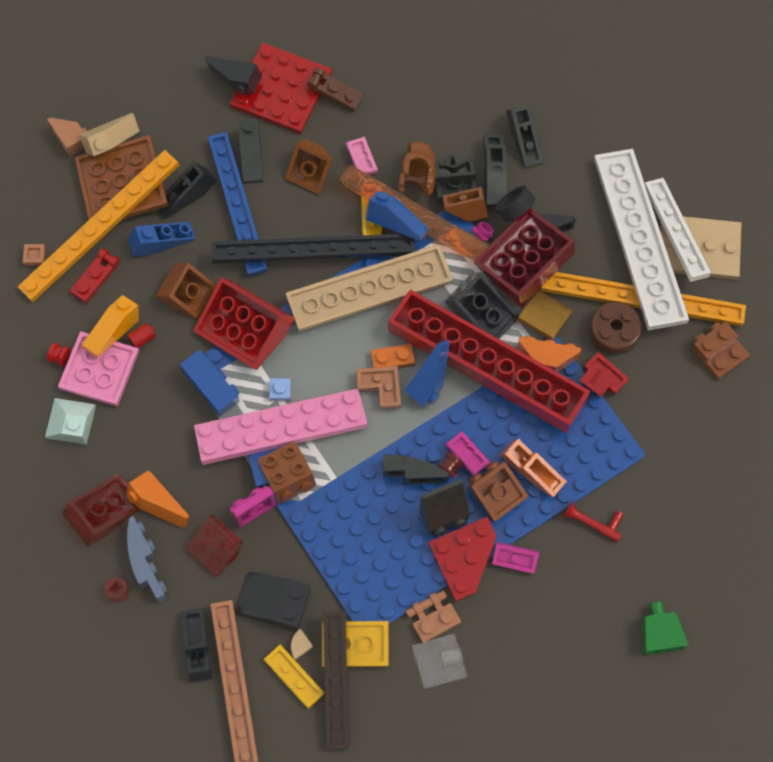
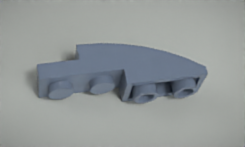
(140, 554)

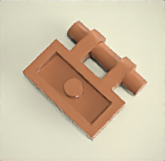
(436, 623)

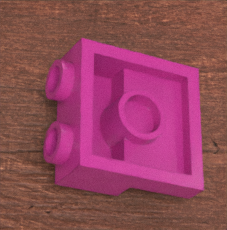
(253, 506)

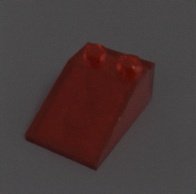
(100, 510)

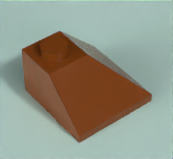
(309, 166)

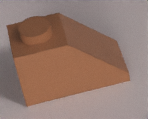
(68, 135)

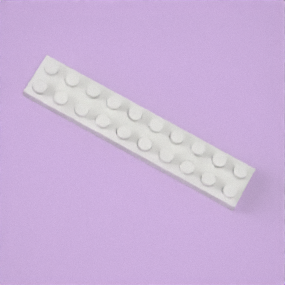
(641, 240)

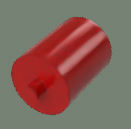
(141, 335)

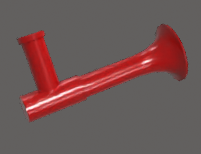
(608, 531)

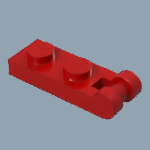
(94, 276)

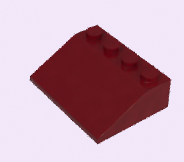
(525, 256)

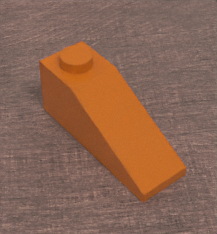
(155, 499)

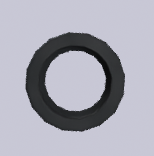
(515, 203)

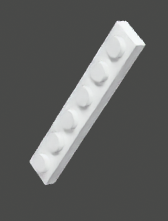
(677, 230)

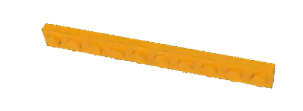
(98, 226)
(610, 291)

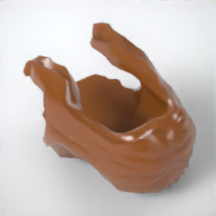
(419, 167)

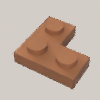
(382, 379)

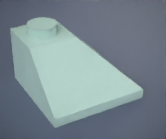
(70, 421)

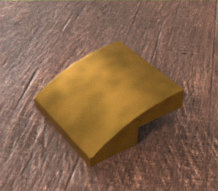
(545, 315)

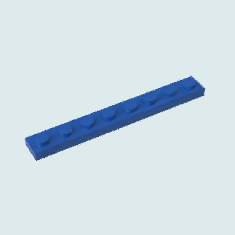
(235, 196)

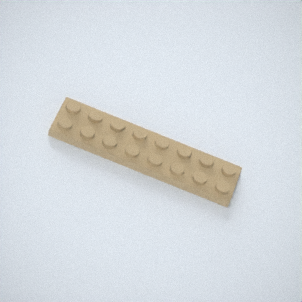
(368, 287)

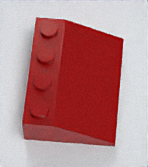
(243, 323)

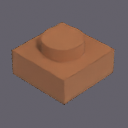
(34, 254)

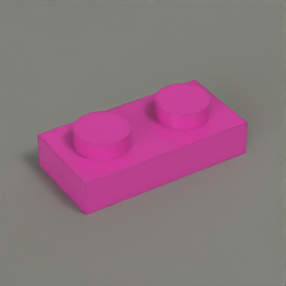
(515, 557)

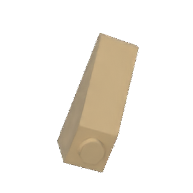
(109, 134)

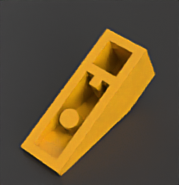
(113, 324)

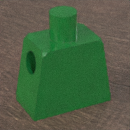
(662, 631)

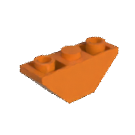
(549, 352)

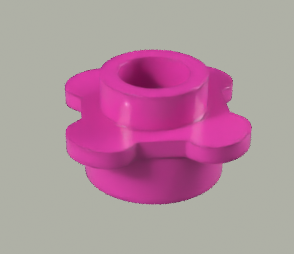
(483, 231)

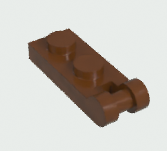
(334, 89)

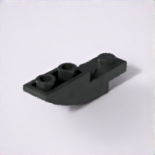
(495, 168)

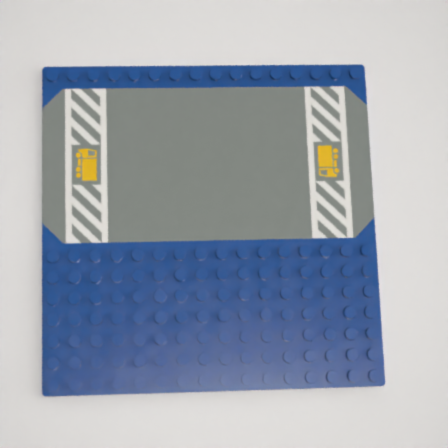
(368, 526)

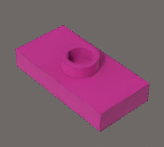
(470, 455)

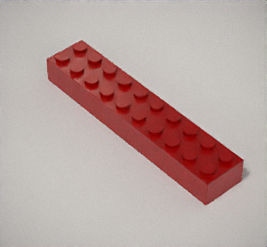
(490, 361)

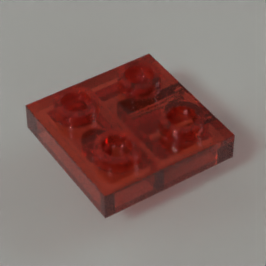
(214, 545)

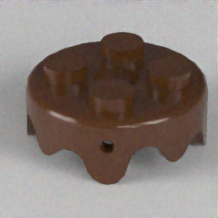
(615, 340)

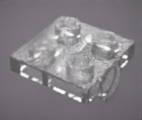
(439, 661)

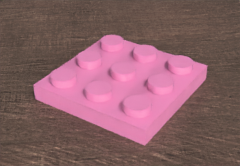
(99, 377)

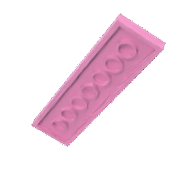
(280, 426)

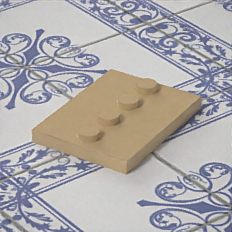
(718, 243)

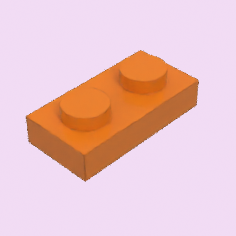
(393, 356)

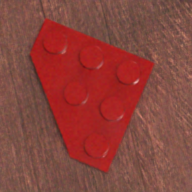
(464, 556)

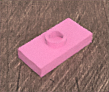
(361, 156)

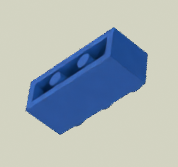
(210, 382)

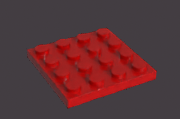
(283, 89)

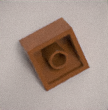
(186, 290)

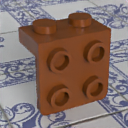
(287, 472)

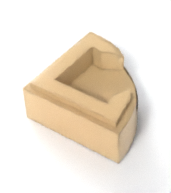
(300, 645)

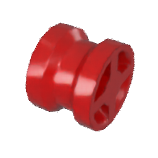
(58, 354)

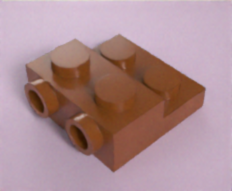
(720, 350)
(497, 489)

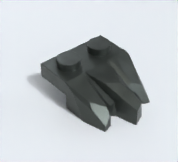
(453, 176)

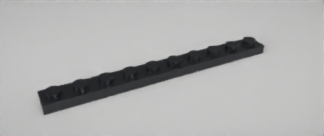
(311, 248)

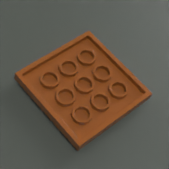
(112, 170)

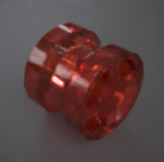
(451, 464)
(121, 591)

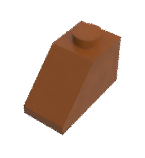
(466, 204)

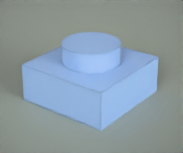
(280, 389)

